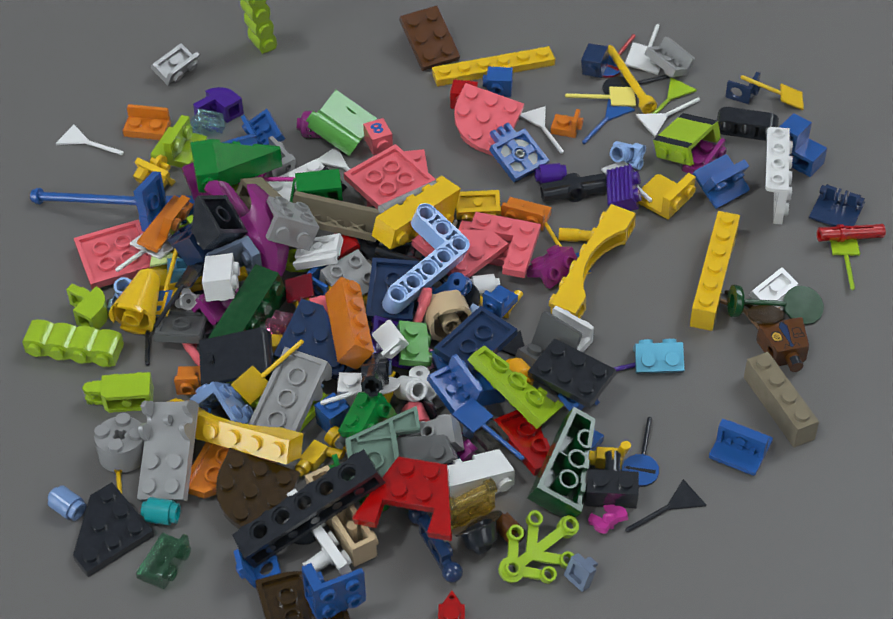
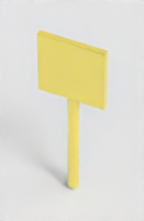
(618, 96)

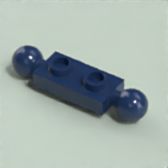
(439, 549)

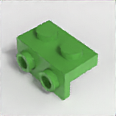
(419, 340)

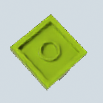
(176, 143)

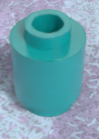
(160, 511)

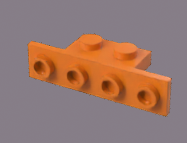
(165, 223)

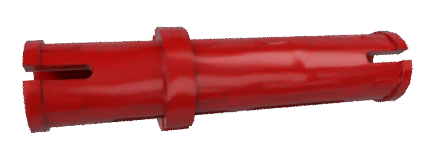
(841, 233)

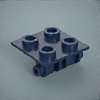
(837, 208)

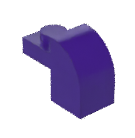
(221, 101)

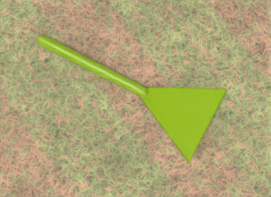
(676, 90)

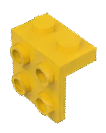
(668, 195)

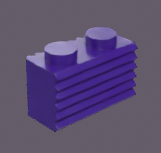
(623, 187)

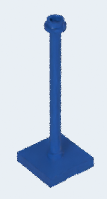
(148, 198)

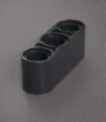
(746, 123)

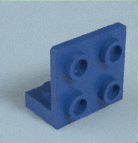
(334, 595)

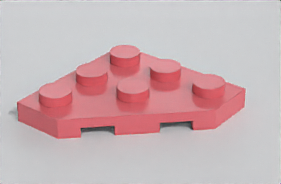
(483, 248)

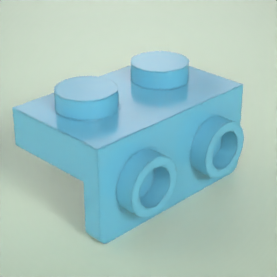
(659, 357)

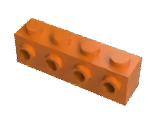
(349, 323)

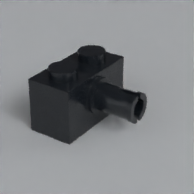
(612, 485)

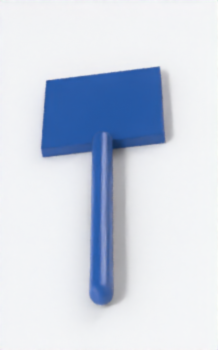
(475, 416)

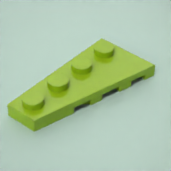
(514, 387)

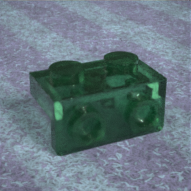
(164, 560)

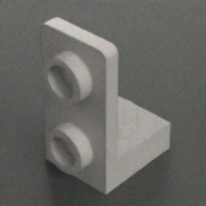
(288, 160)

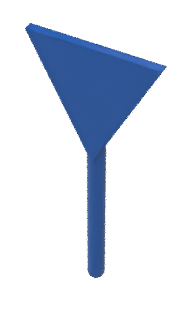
(611, 113)

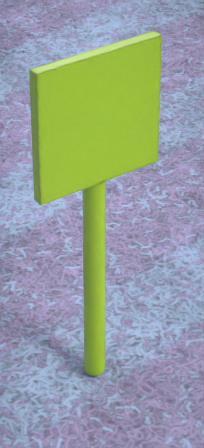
(846, 248)

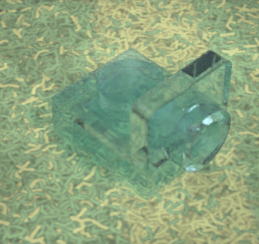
(207, 121)

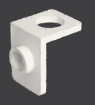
(390, 339)

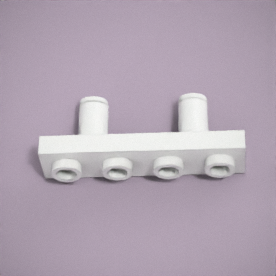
(329, 553)

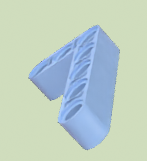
(445, 240)

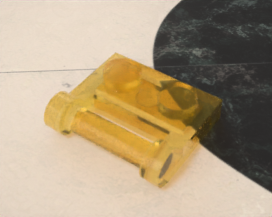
(473, 504)

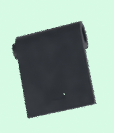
(235, 355)

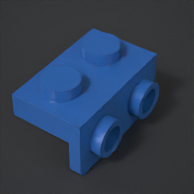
(263, 127)

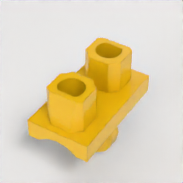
(156, 164)

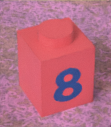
(377, 136)

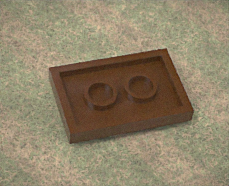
(429, 38)

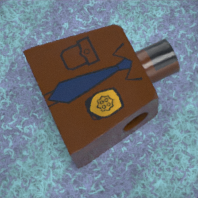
(785, 342)

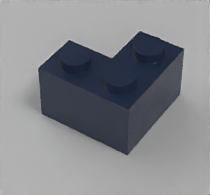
(187, 247)

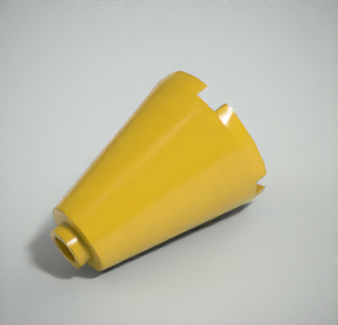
(138, 303)

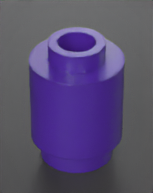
(550, 172)

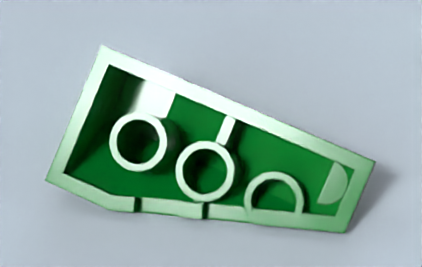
(232, 161)

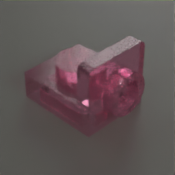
(279, 322)

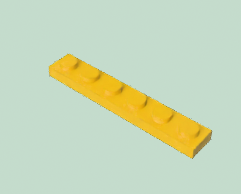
(477, 68)

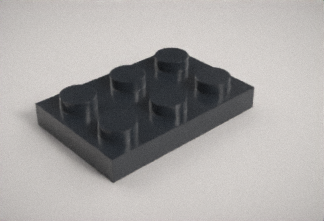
(572, 373)

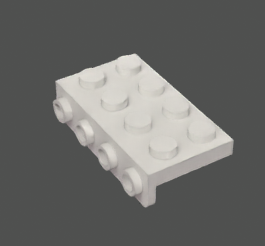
(777, 170)

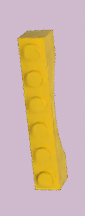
(613, 230)
(714, 271)
(261, 441)

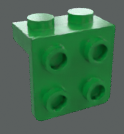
(365, 413)

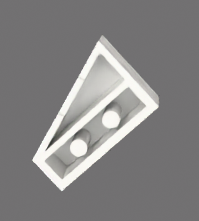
(472, 473)

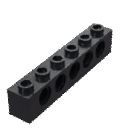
(302, 520)

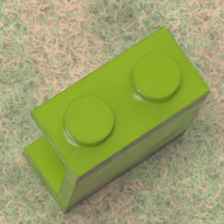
(682, 135)

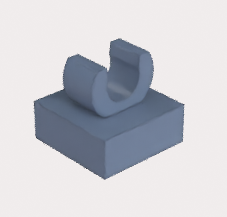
(581, 571)

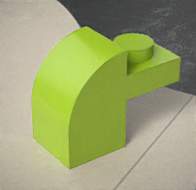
(89, 306)

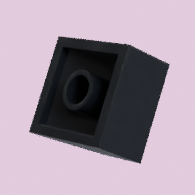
(216, 222)

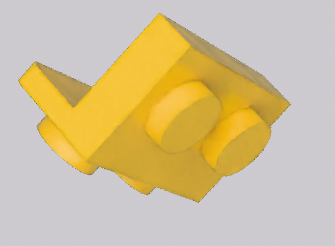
(477, 201)

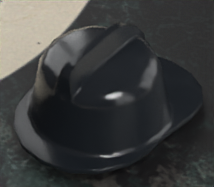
(481, 533)

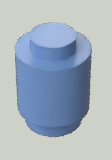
(66, 503)

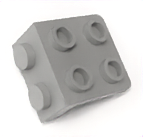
(291, 223)
(351, 267)

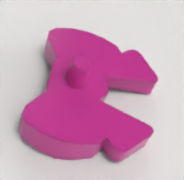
(612, 516)

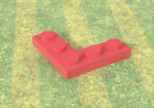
(521, 233)

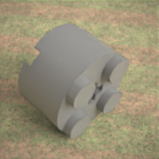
(119, 443)

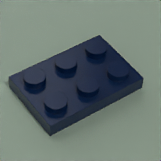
(383, 274)
(477, 330)

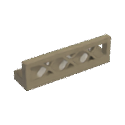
(338, 214)

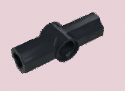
(573, 187)
(375, 374)

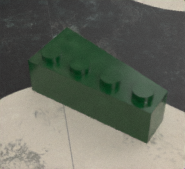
(253, 303)
(563, 473)

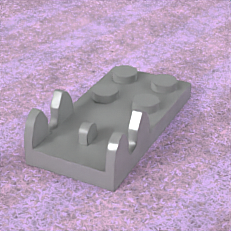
(291, 391)
(167, 449)

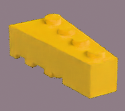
(394, 225)

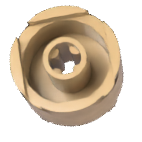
(445, 313)

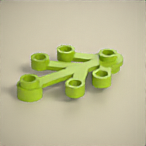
(536, 550)

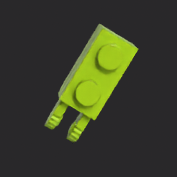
(120, 391)

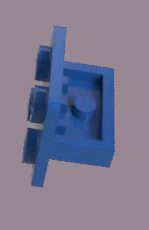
(722, 180)
(455, 384)
(740, 447)

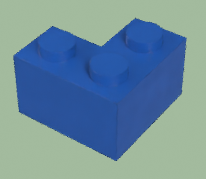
(806, 153)

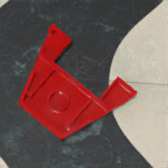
(412, 486)

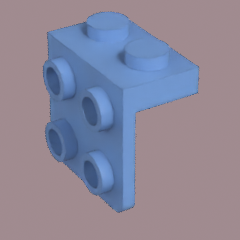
(219, 393)

